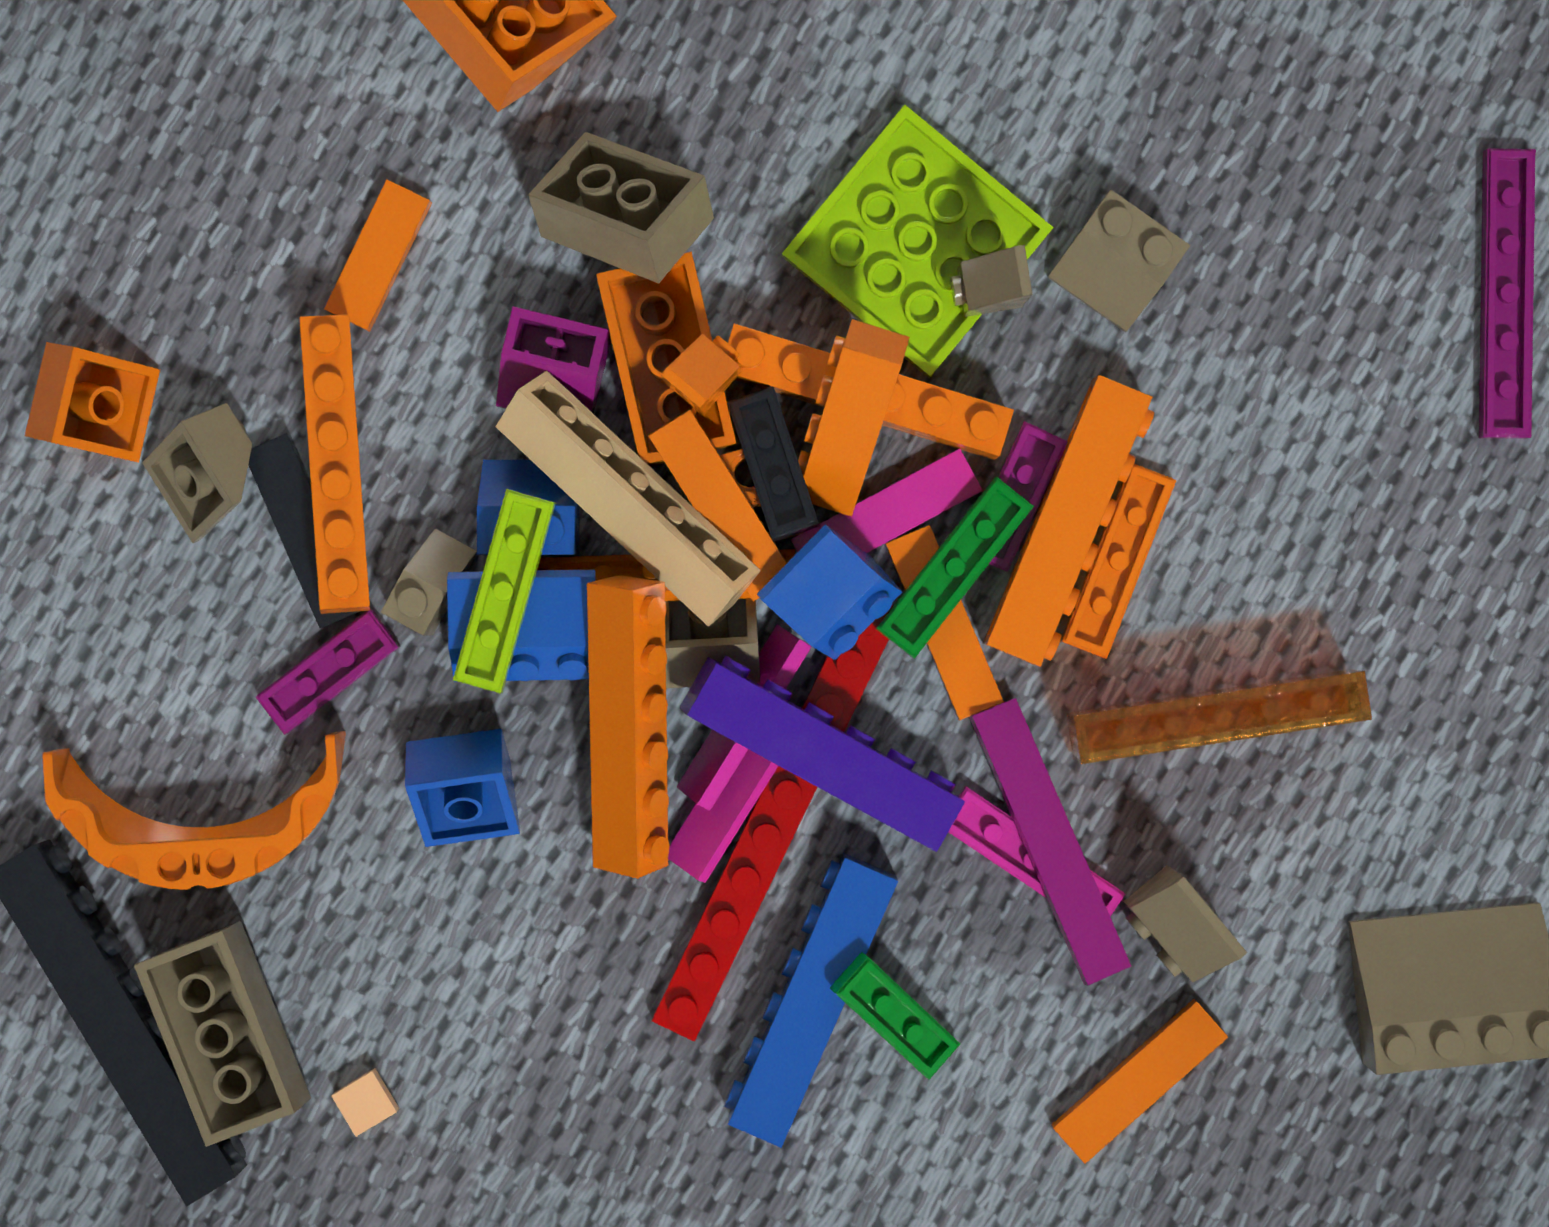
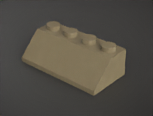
(223, 1033)

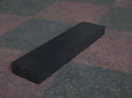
(289, 502)

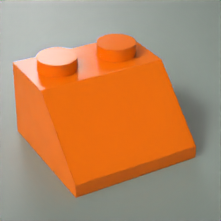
(92, 402)

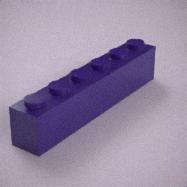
(822, 753)

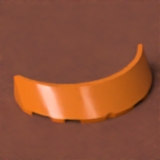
(182, 855)

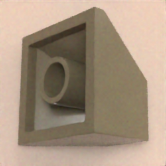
(202, 469)

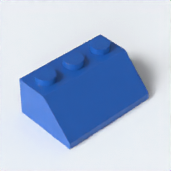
(552, 631)

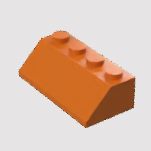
(648, 331)

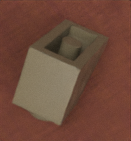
(992, 282)
(421, 590)

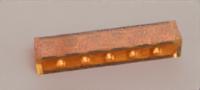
(1219, 716)

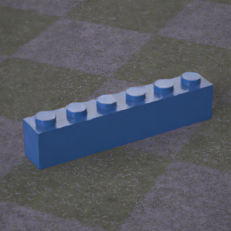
(808, 1008)

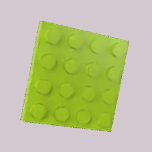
(903, 228)

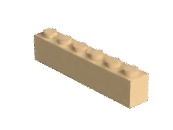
(627, 497)

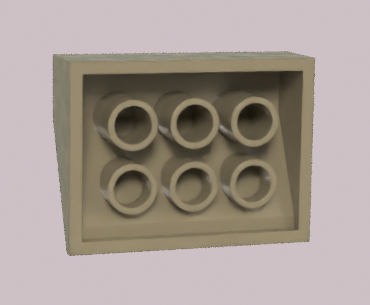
(1452, 988)

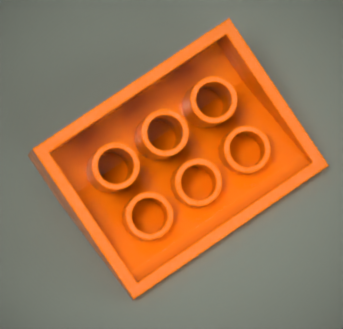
(511, 43)

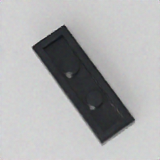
(773, 464)

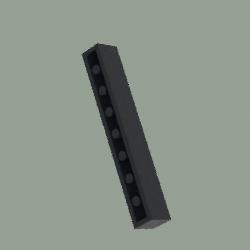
(112, 1015)

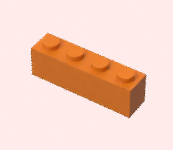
(852, 414)

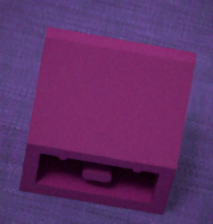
(564, 348)

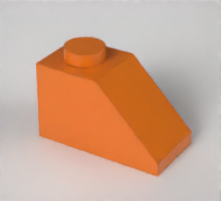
(703, 372)

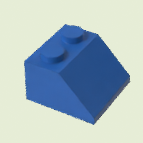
(529, 479)
(830, 592)
(461, 787)

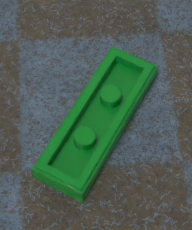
(895, 1015)

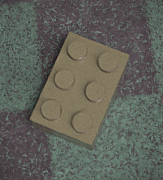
(622, 206)

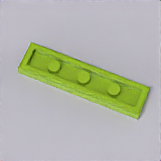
(504, 591)

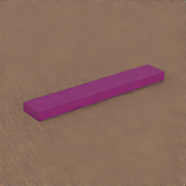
(1507, 293)
(1050, 842)

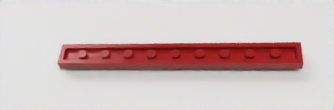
(760, 852)

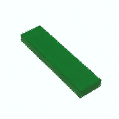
(954, 567)

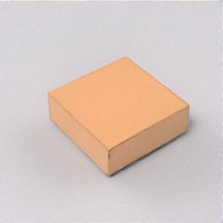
(365, 1102)

